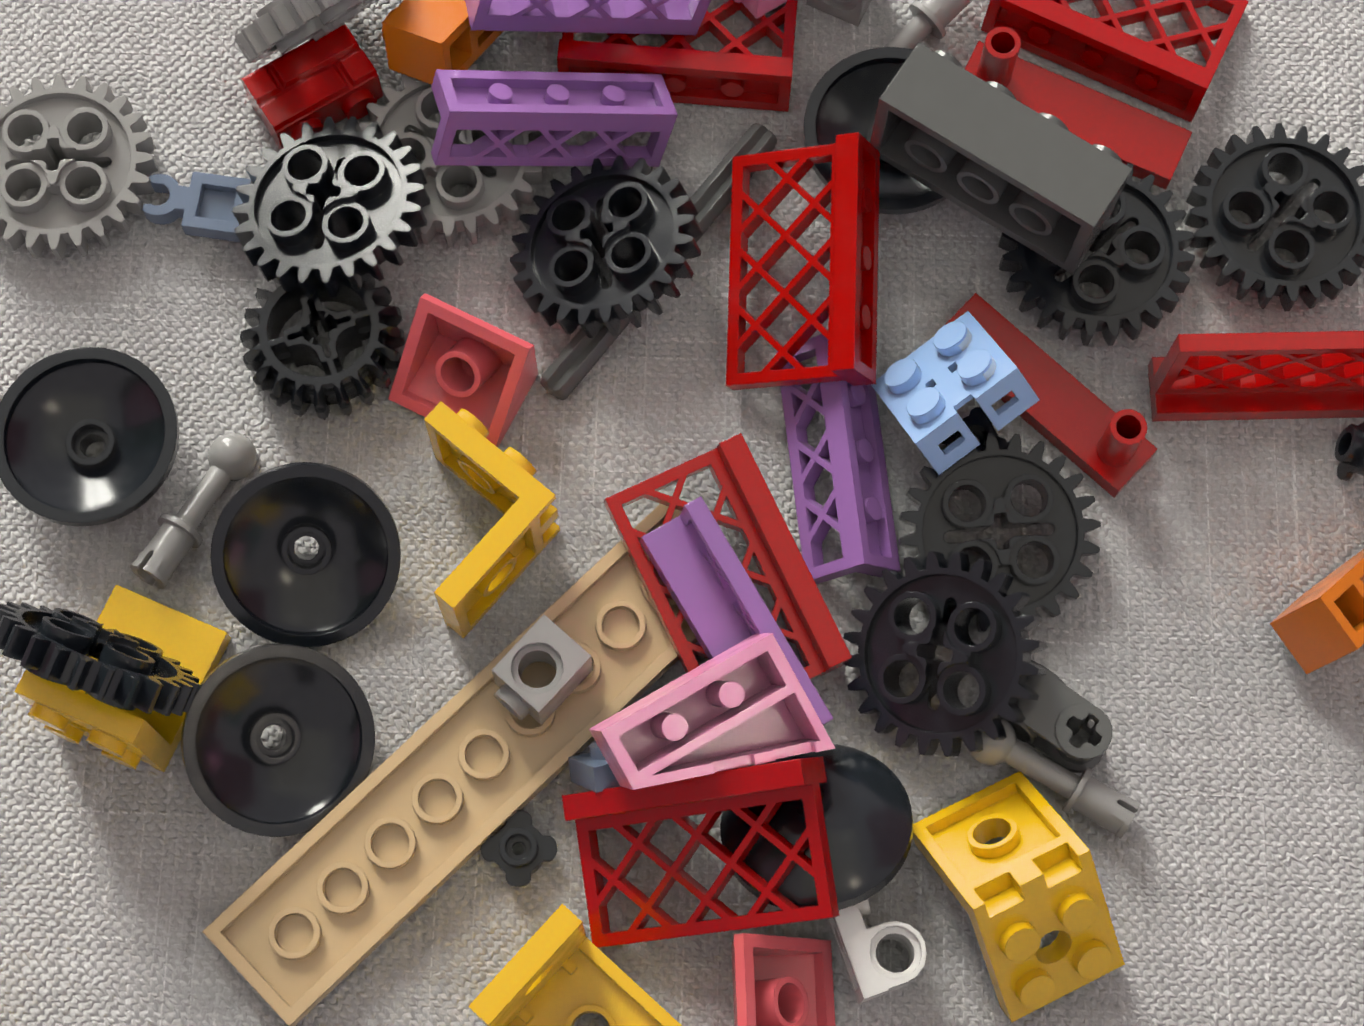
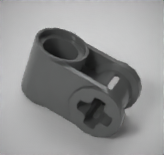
(1056, 718)

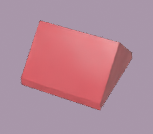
(464, 366)
(782, 981)

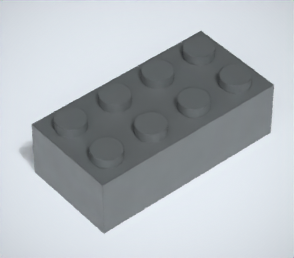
(997, 157)

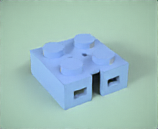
(943, 377)

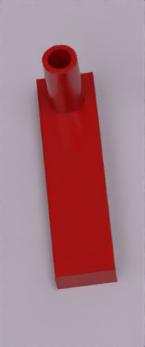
(1133, 134)
(1068, 415)

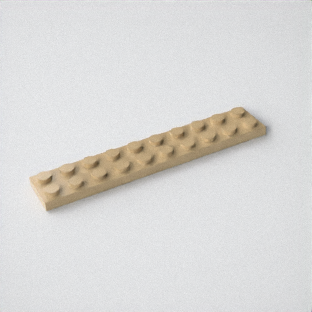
(440, 798)

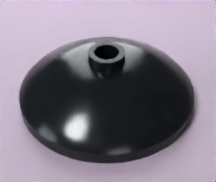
(847, 103)
(64, 408)
(295, 594)
(322, 747)
(865, 826)

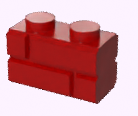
(313, 84)

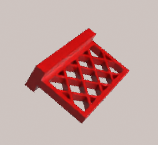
(1117, 59)
(697, 76)
(851, 256)
(1259, 376)
(766, 540)
(708, 795)

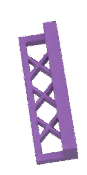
(588, 16)
(556, 106)
(861, 493)
(716, 589)

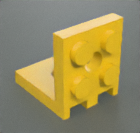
(514, 540)
(118, 732)
(1021, 891)
(561, 979)

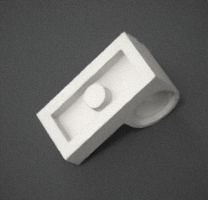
(859, 947)

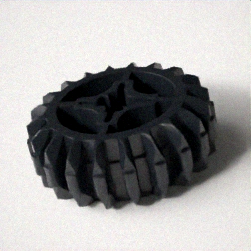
(300, 345)

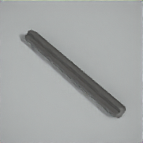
(710, 201)

